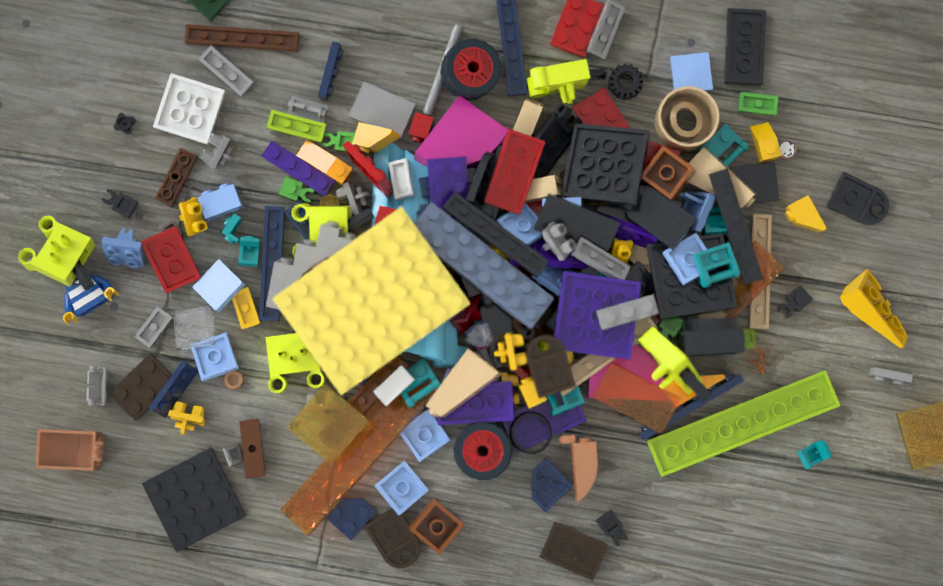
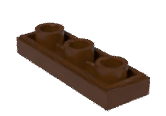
(171, 188)
(253, 461)

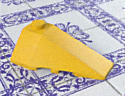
(867, 303)

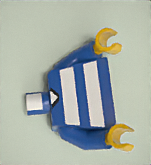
(83, 301)

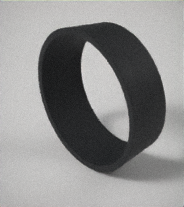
(511, 432)

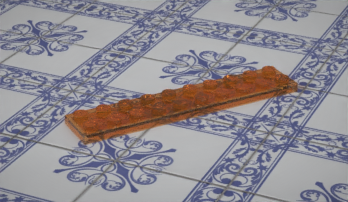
(332, 482)

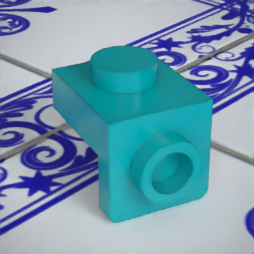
(231, 225)
(248, 251)
(814, 453)

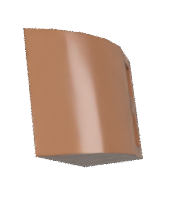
(69, 449)
(583, 463)

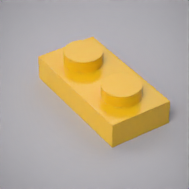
(245, 309)

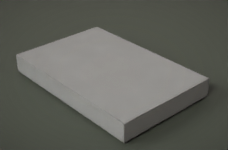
(382, 109)

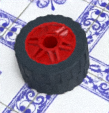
(481, 59)
(498, 453)

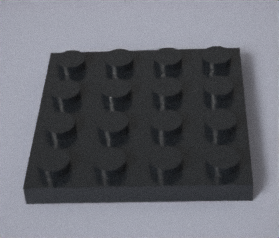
(605, 164)
(691, 299)
(194, 499)

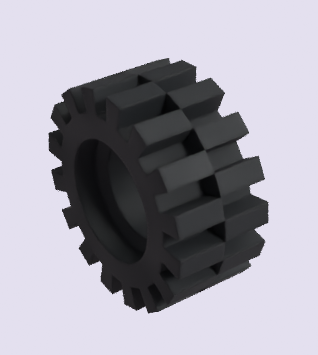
(633, 73)

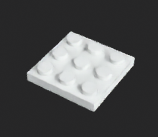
(189, 109)

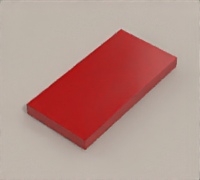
(514, 171)

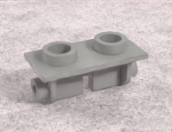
(307, 109)
(97, 394)

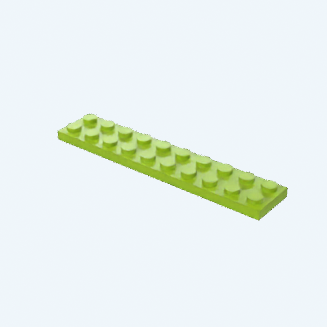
(743, 423)

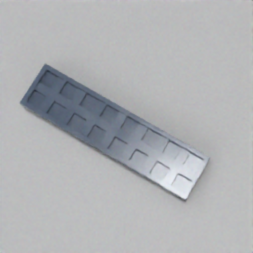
(482, 266)

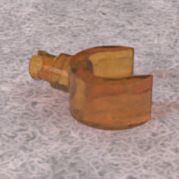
(759, 365)

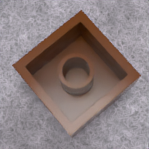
(668, 173)
(436, 526)

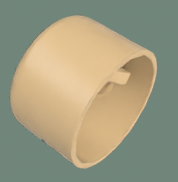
(700, 105)

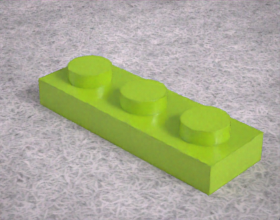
(296, 126)

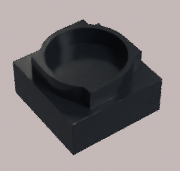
(711, 337)

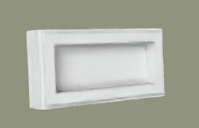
(401, 179)
(394, 385)

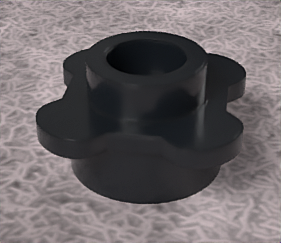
(121, 118)

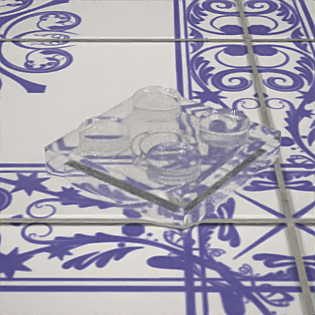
(194, 328)

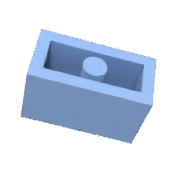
(220, 201)

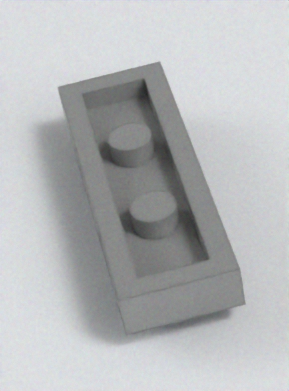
(605, 29)
(226, 71)
(600, 260)
(627, 312)

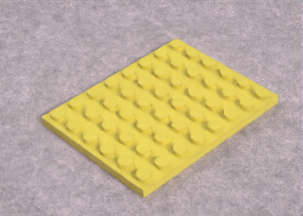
(371, 301)

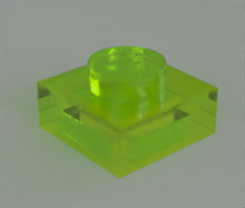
(750, 338)

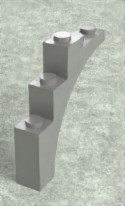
(306, 257)

